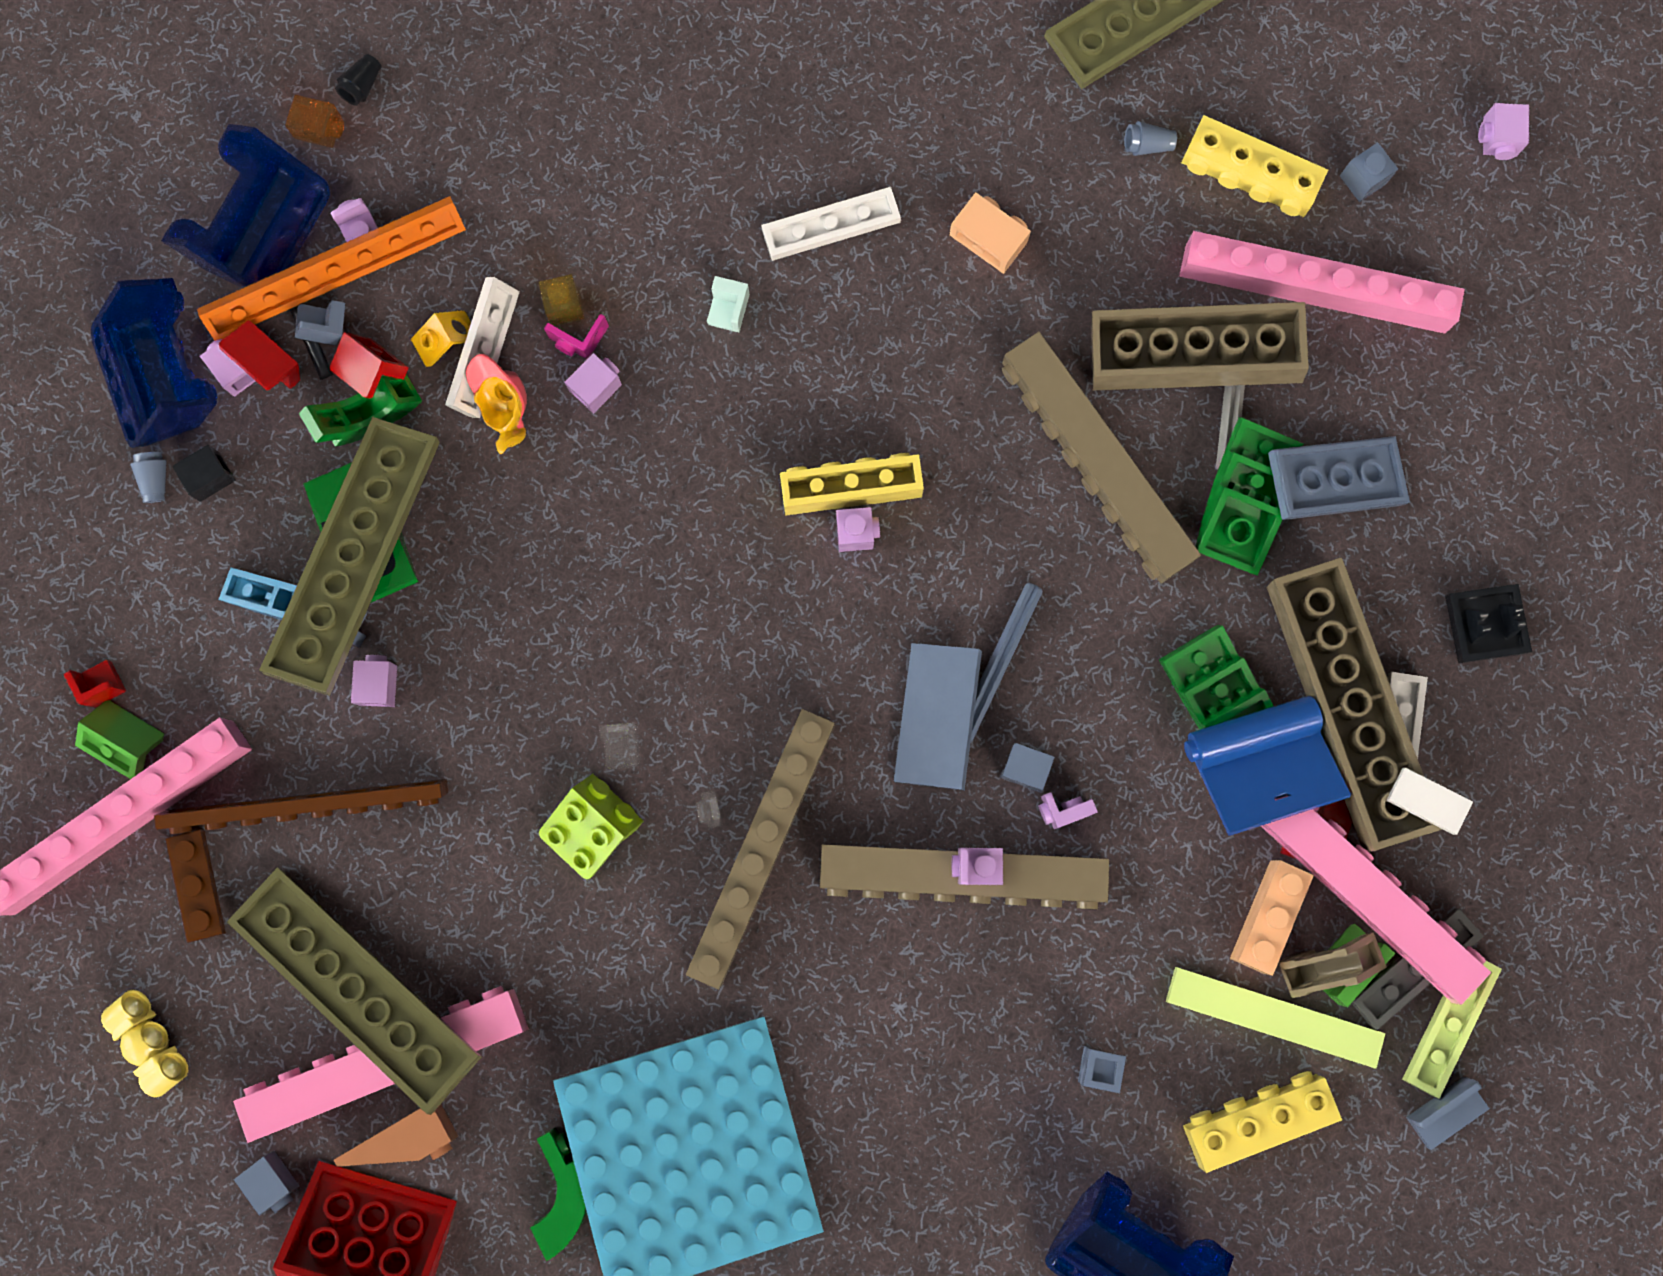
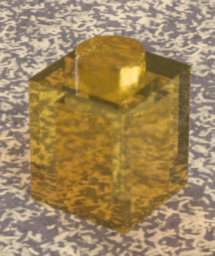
(561, 300)

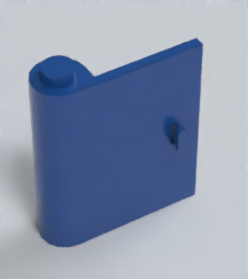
(1264, 759)

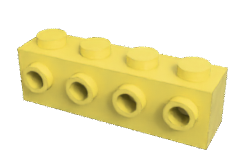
(1254, 167)
(851, 484)
(1261, 1122)

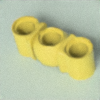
(144, 1043)

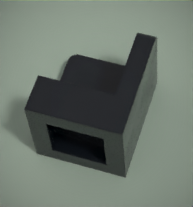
(203, 473)

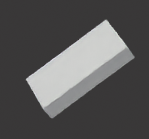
(1429, 801)

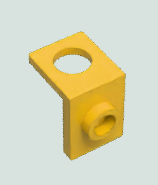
(439, 335)

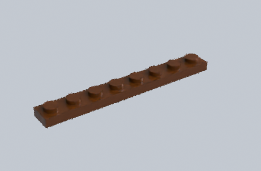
(289, 807)

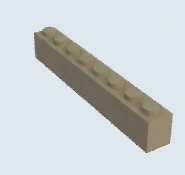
(1099, 458)
(760, 849)
(931, 873)

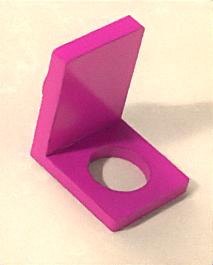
(571, 345)

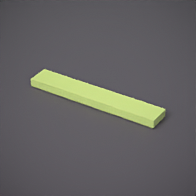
(1275, 1017)

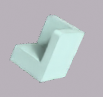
(728, 304)

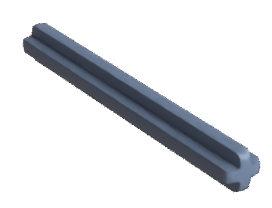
(1004, 651)

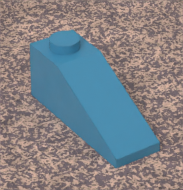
(257, 593)

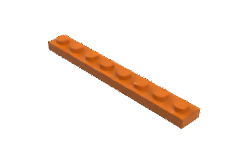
(332, 268)

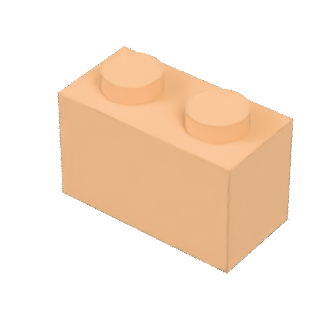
(990, 232)

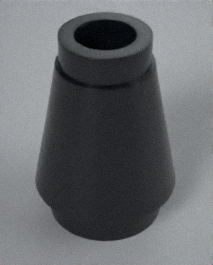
(358, 80)

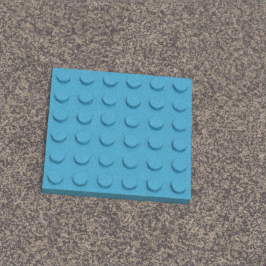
(688, 1155)

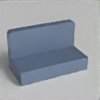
(1449, 1114)

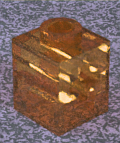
(314, 121)

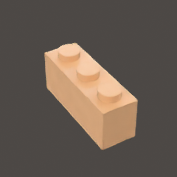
(1271, 917)

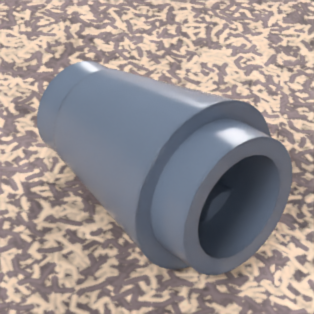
(1149, 139)
(150, 475)

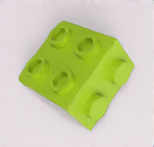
(589, 826)

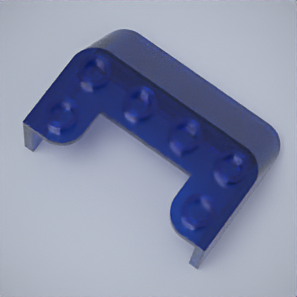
(262, 215)
(147, 364)
(1110, 1241)

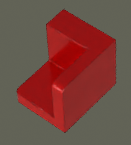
(95, 684)

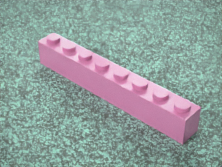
(1321, 282)
(120, 814)
(1381, 903)
(355, 1075)

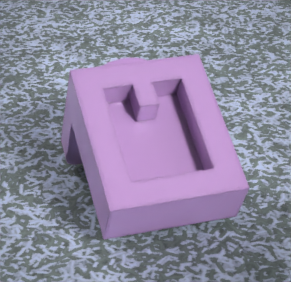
(354, 219)
(1072, 810)
(978, 866)

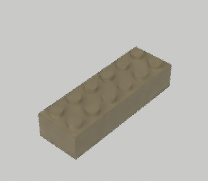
(1199, 346)

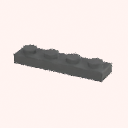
(1402, 982)

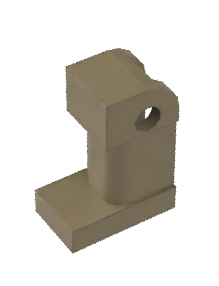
(1332, 968)

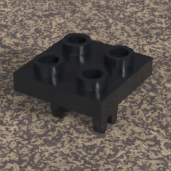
(1488, 623)

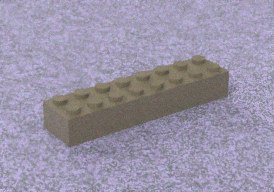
(1354, 697)

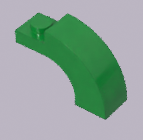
(349, 418)
(569, 1211)

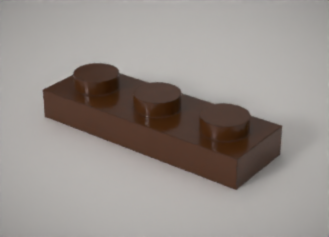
(195, 886)

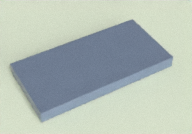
(1338, 477)
(938, 716)

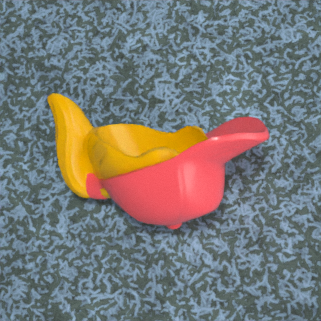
(500, 399)

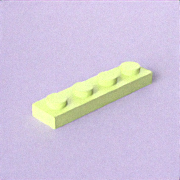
(1447, 1038)

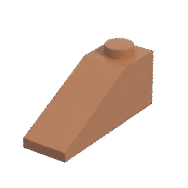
(405, 1140)

